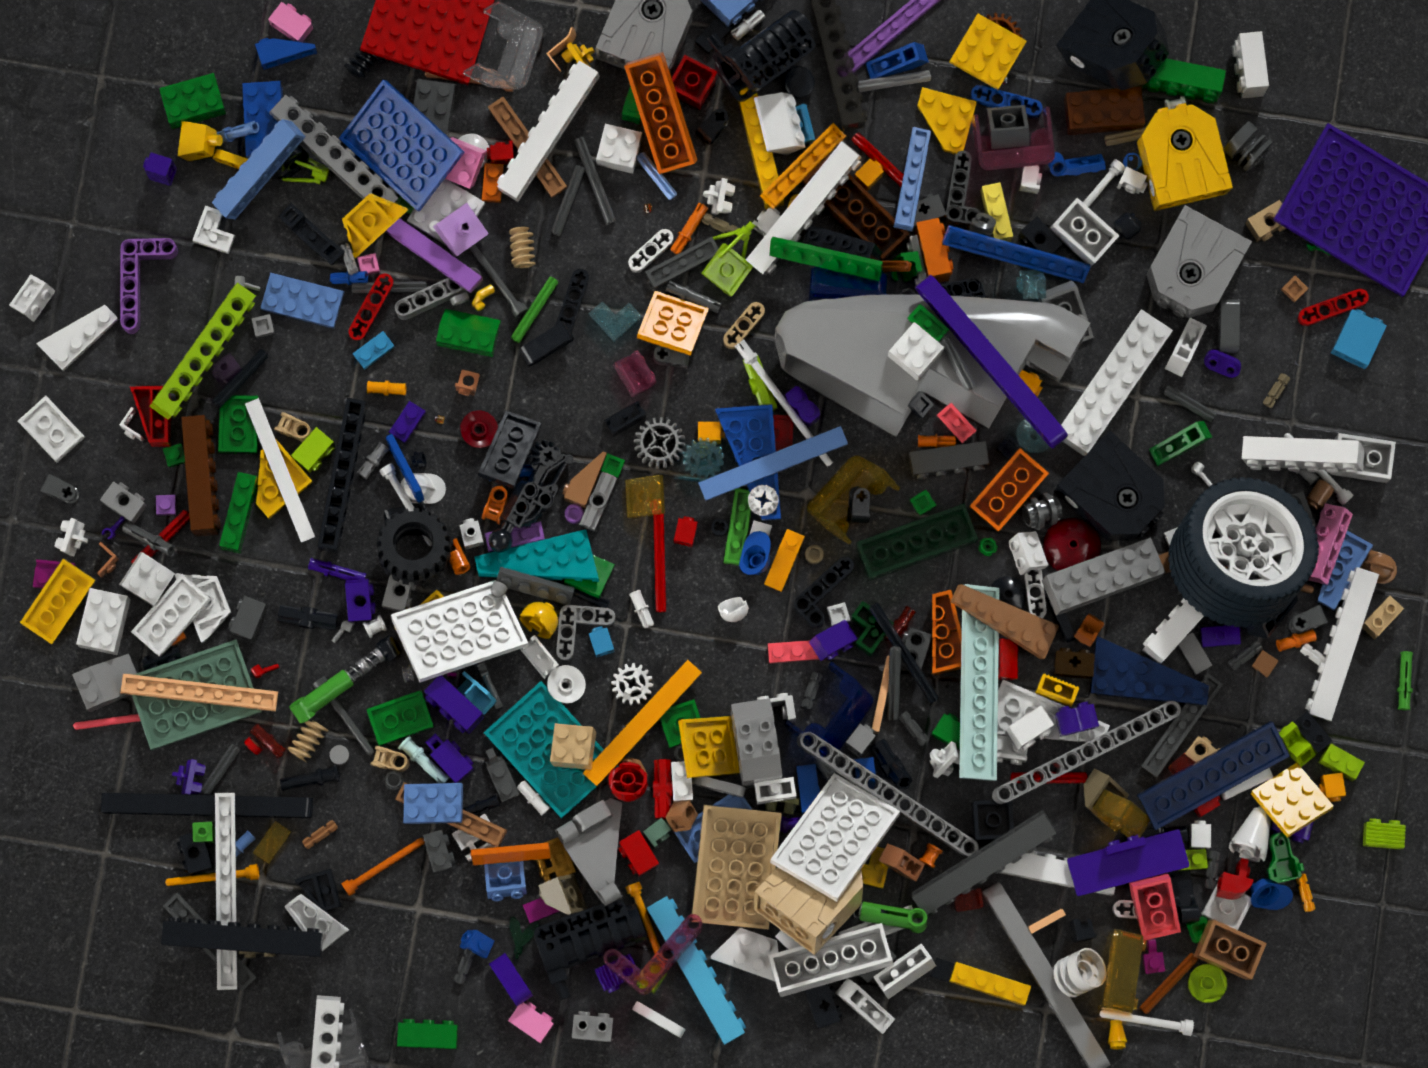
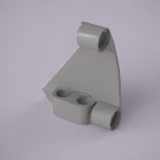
(593, 846)

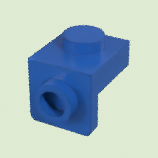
(477, 943)

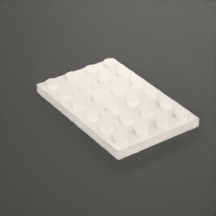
(458, 631)
(835, 837)

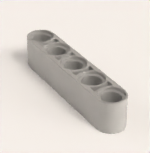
(431, 300)

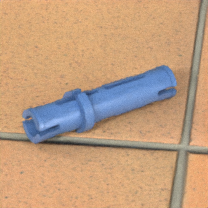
(229, 134)

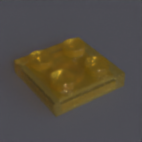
(645, 496)

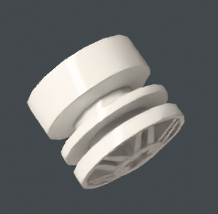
(1080, 972)

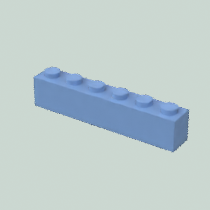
(258, 169)

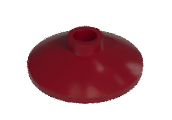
(482, 420)

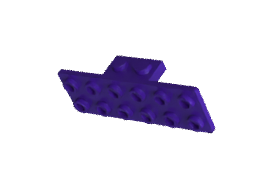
(1127, 862)

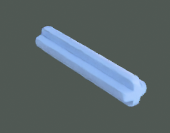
(658, 178)

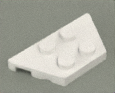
(215, 611)
(748, 953)

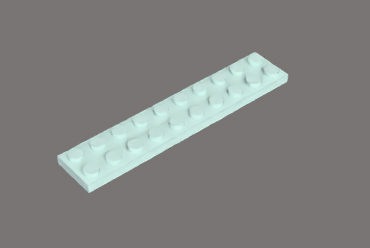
(979, 696)

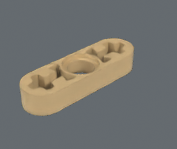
(730, 333)

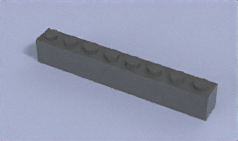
(984, 863)

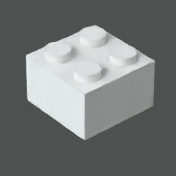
(619, 148)
(915, 351)
(147, 579)
(1029, 728)

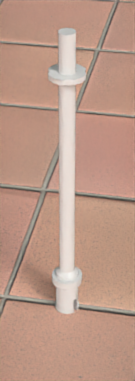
(751, 359)

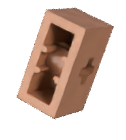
(901, 862)

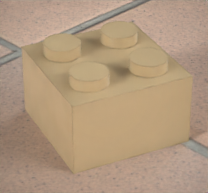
(573, 746)

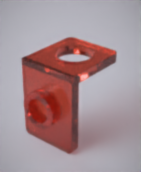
(969, 901)

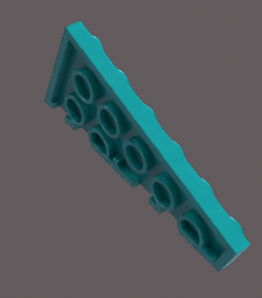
(551, 559)

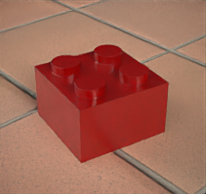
(693, 81)

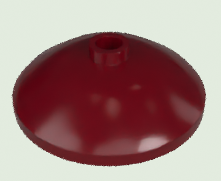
(1057, 543)

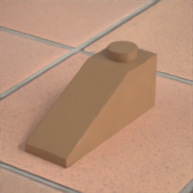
(584, 482)

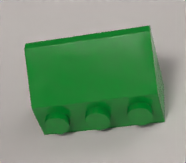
(468, 332)

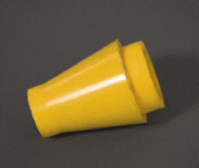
(1117, 1036)

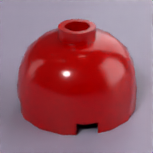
(628, 781)

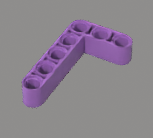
(134, 276)

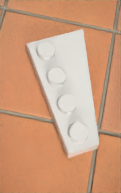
(77, 337)

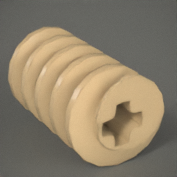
(521, 248)
(307, 740)

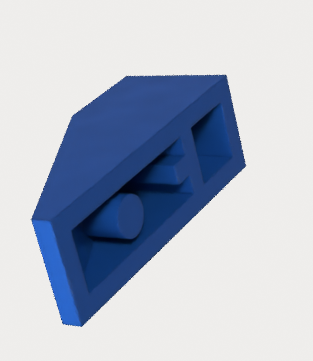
(277, 51)
(898, 61)

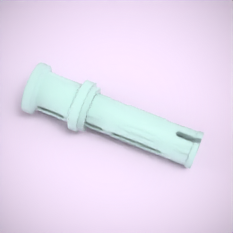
(417, 755)

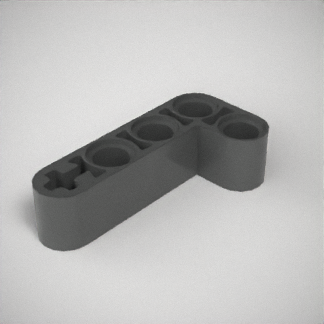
(961, 189)

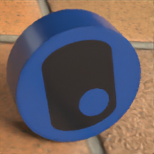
(1132, 161)

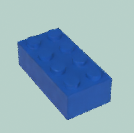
(258, 102)

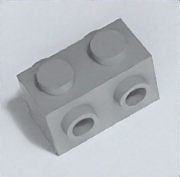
(592, 1030)

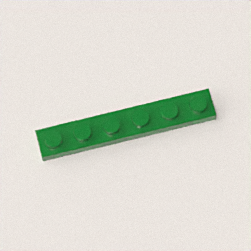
(826, 258)

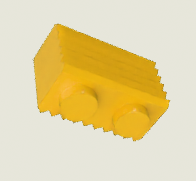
(1057, 690)

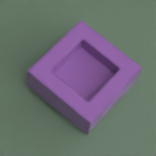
(165, 505)

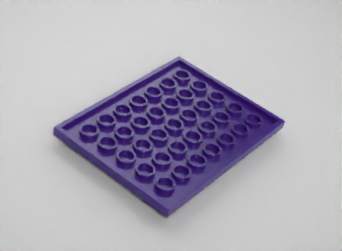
(1360, 209)

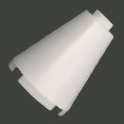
(1252, 836)

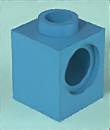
(601, 641)

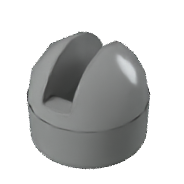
(498, 589)

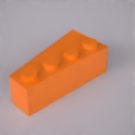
(945, 634)

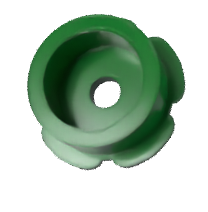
(987, 551)

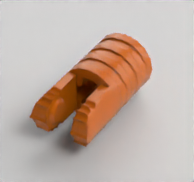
(458, 559)

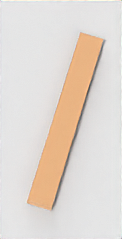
(199, 692)

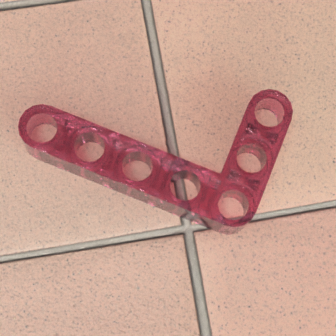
(658, 959)

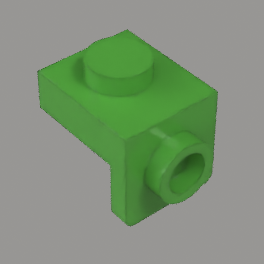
(204, 832)

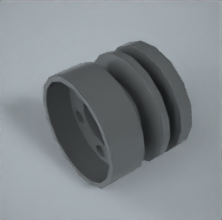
(1248, 146)

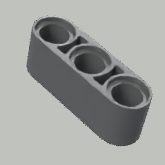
(1229, 326)

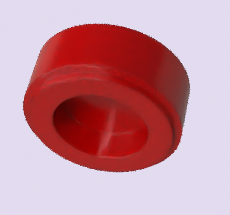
(253, 746)

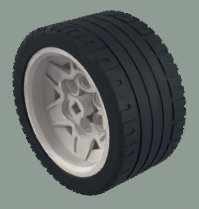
(1272, 524)

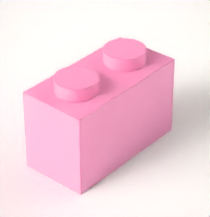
(291, 23)
(531, 1022)

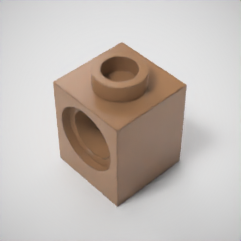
(681, 816)

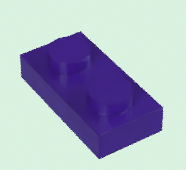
(407, 422)

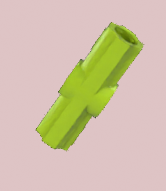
(758, 387)

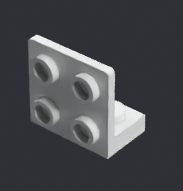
(788, 710)

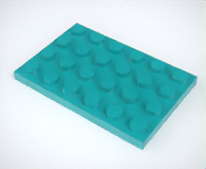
(526, 741)

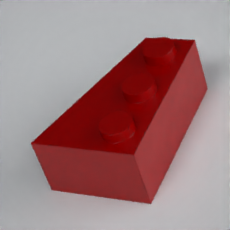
(155, 425)

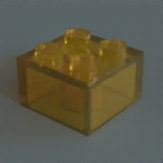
(1121, 814)

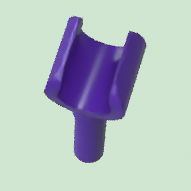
(113, 528)

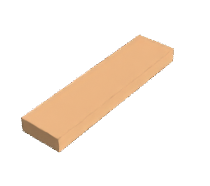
(881, 698)

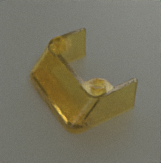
(831, 502)
(1123, 972)

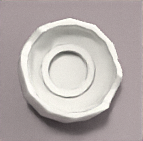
(733, 609)

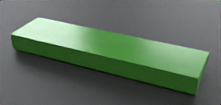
(738, 527)

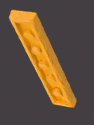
(802, 165)

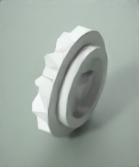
(755, 504)

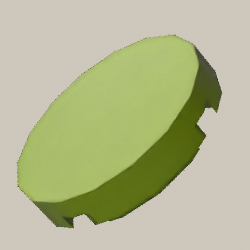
(1207, 983)

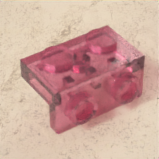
(635, 373)

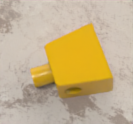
(197, 141)

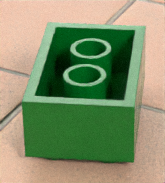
(192, 100)

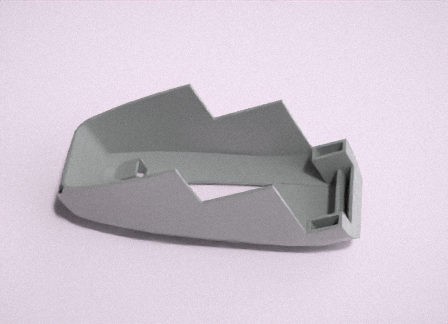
(846, 341)

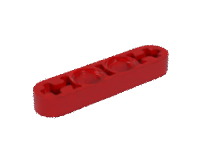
(368, 305)
(1333, 308)

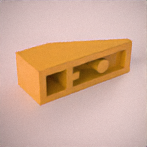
(784, 560)

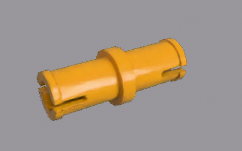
(386, 388)

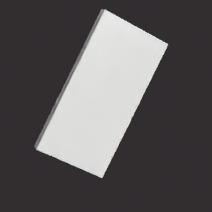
(171, 615)

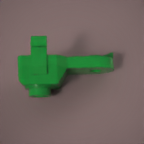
(1283, 864)

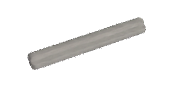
(893, 81)

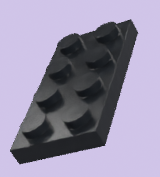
(509, 449)

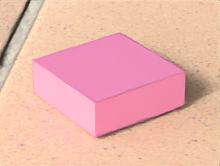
(369, 263)

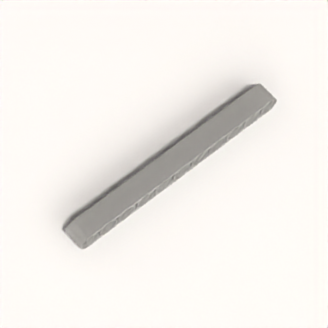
(1095, 751)
(878, 791)
(1044, 976)

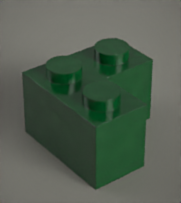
(873, 632)

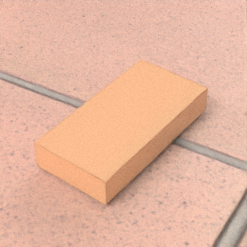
(1046, 921)

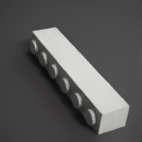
(1046, 870)

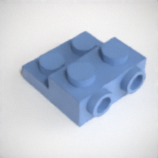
(505, 880)

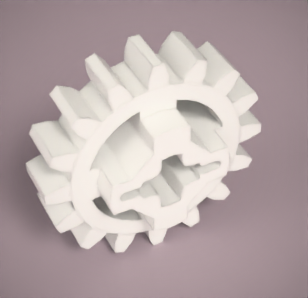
(628, 691)

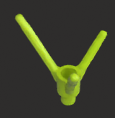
(742, 233)

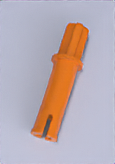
(689, 228)

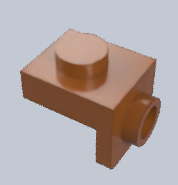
(1089, 630)

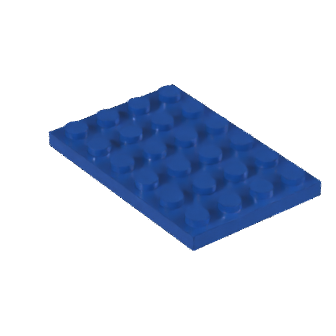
(401, 145)

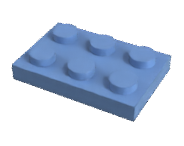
(433, 803)

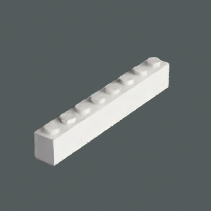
(548, 130)
(806, 205)
(1342, 644)

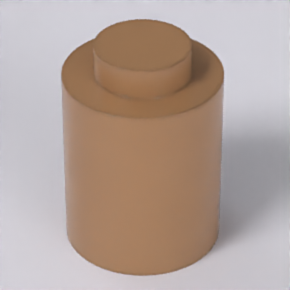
(1319, 495)

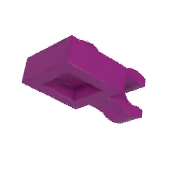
(1153, 961)

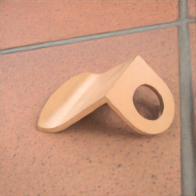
(562, 45)

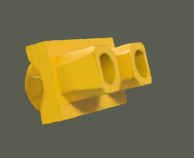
(573, 52)

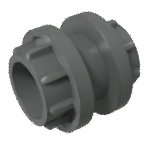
(1037, 512)

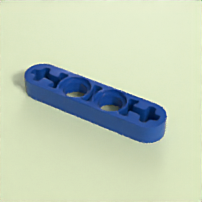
(1007, 98)

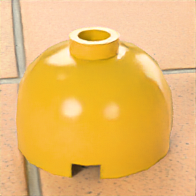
(541, 618)

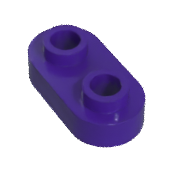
(1223, 363)

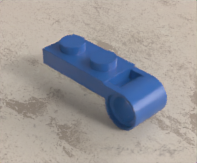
(1076, 165)

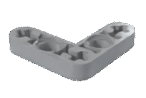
(577, 619)

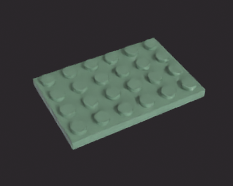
(175, 720)

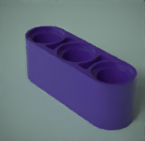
(510, 979)

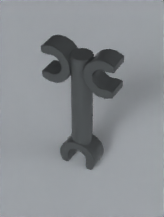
(489, 684)

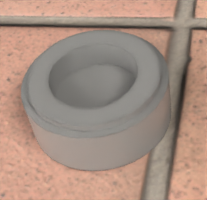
(459, 299)
(339, 755)

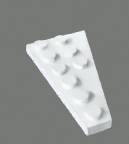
(1017, 702)

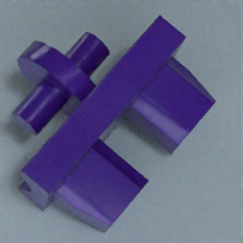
(192, 768)

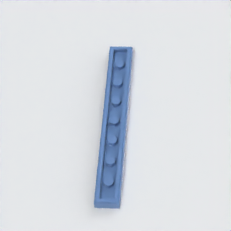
(773, 463)

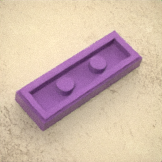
(522, 535)

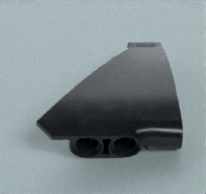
(1181, 880)

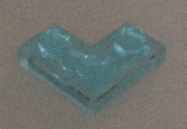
(615, 325)

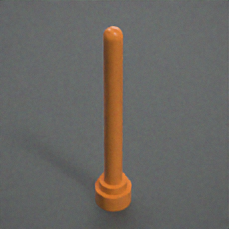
(352, 885)

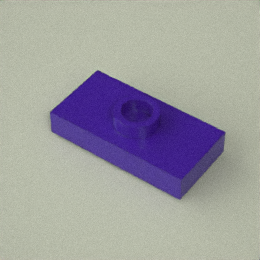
(1220, 636)

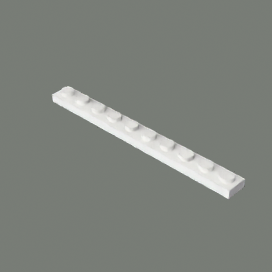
(225, 884)

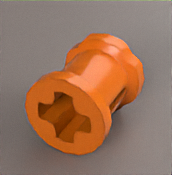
(930, 855)

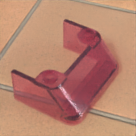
(1039, 153)

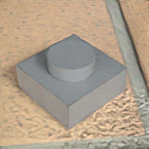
(263, 326)

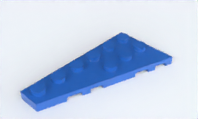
(750, 438)

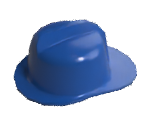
(755, 553)
(1270, 895)

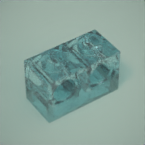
(1031, 284)

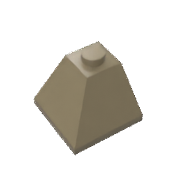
(1094, 787)
(563, 894)

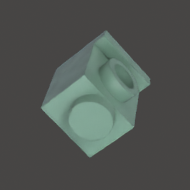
(658, 832)

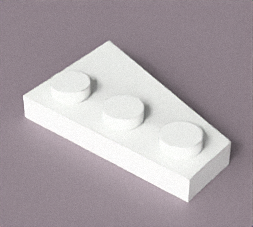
(309, 915)

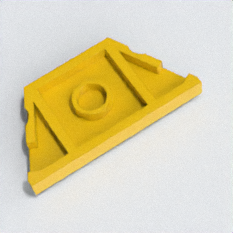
(370, 221)

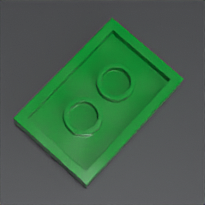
(236, 427)
(400, 718)

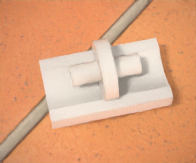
(716, 196)
(73, 537)
(943, 759)

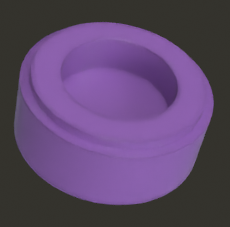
(574, 513)

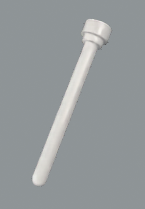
(1115, 169)
(389, 473)
(1342, 494)
(1184, 1027)

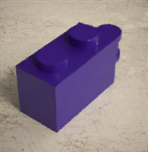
(450, 759)

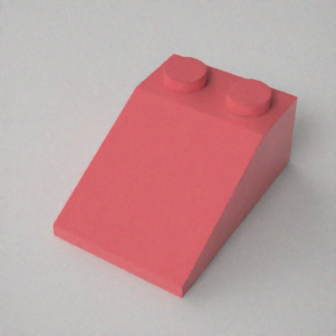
(1155, 906)

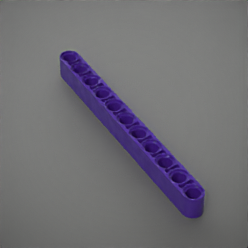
(991, 361)

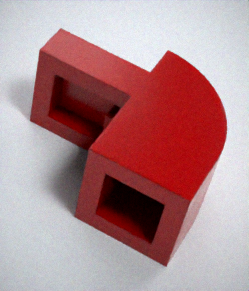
(1235, 886)

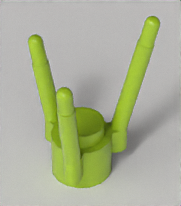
(319, 172)

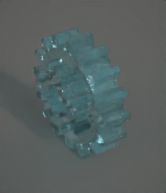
(703, 466)

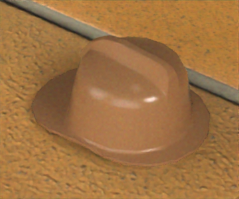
(1382, 565)

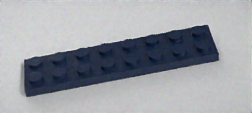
(1213, 775)

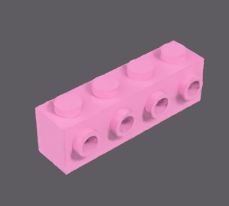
(1331, 534)

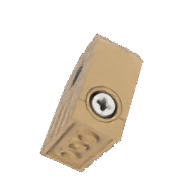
(804, 911)

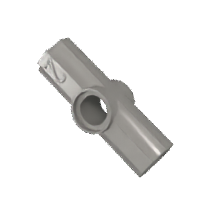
(603, 490)

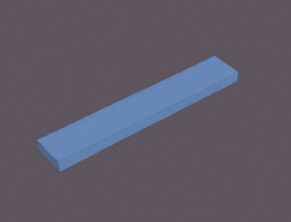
(912, 179)

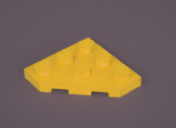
(947, 118)
(268, 495)

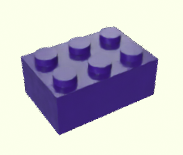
(453, 705)

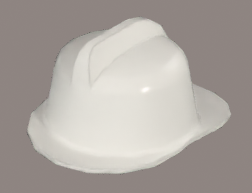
(431, 485)

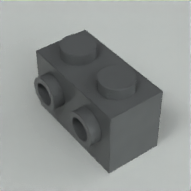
(438, 852)

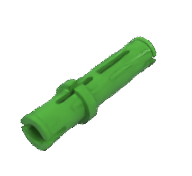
(1406, 658)

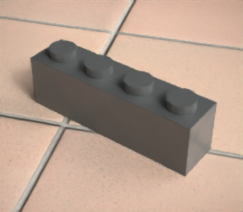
(948, 459)

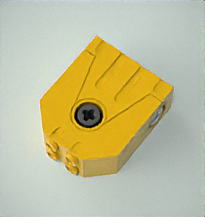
(1185, 171)

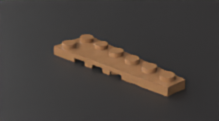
(1015, 624)

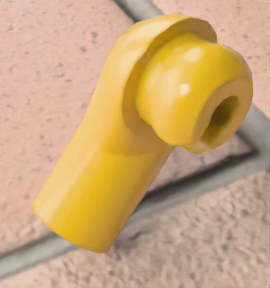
(481, 295)

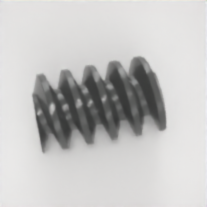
(982, 224)

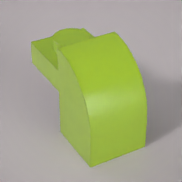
(1297, 747)

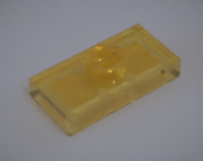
(272, 842)

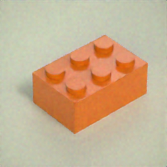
(934, 253)

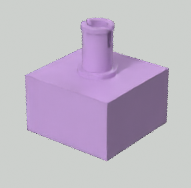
(460, 230)

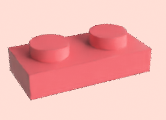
(956, 423)

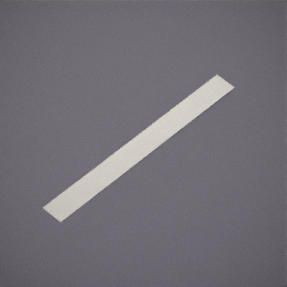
(279, 470)

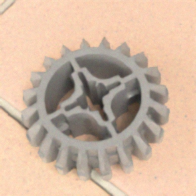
(652, 446)

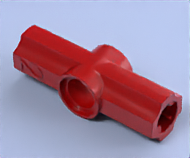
(662, 788)

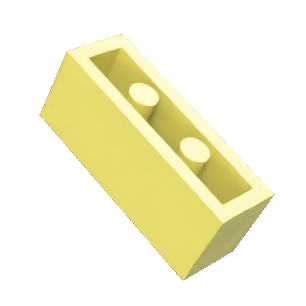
(995, 205)

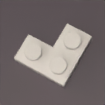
(208, 233)

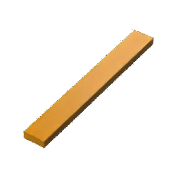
(642, 722)

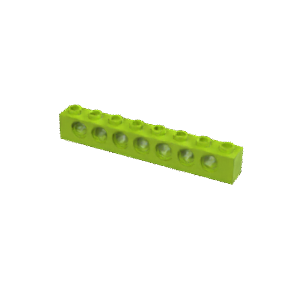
(237, 295)

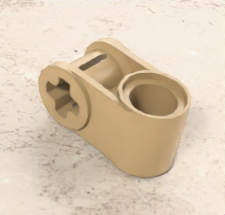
(290, 426)
(386, 758)

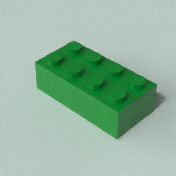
(1188, 80)

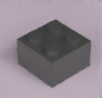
(1008, 127)

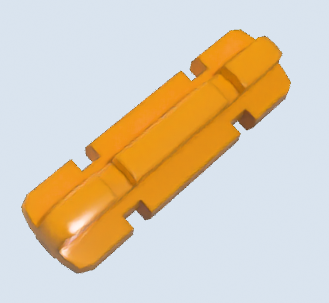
(1305, 893)

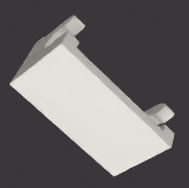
(539, 657)

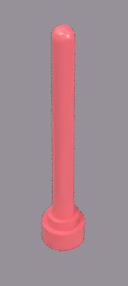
(106, 721)

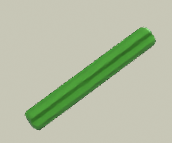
(534, 309)

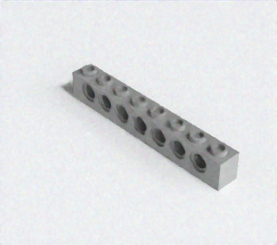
(288, 104)

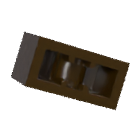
(1063, 668)

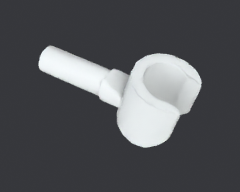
(1197, 469)

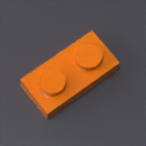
(491, 175)

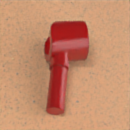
(257, 671)

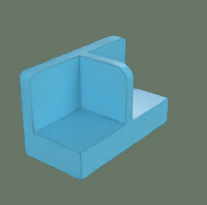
(476, 694)

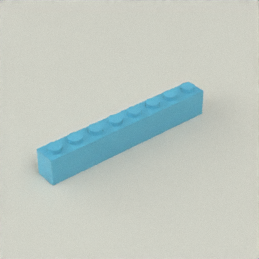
(698, 974)

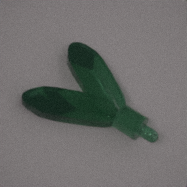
(519, 938)

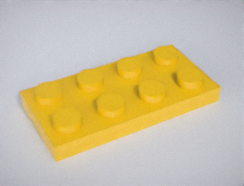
(57, 601)

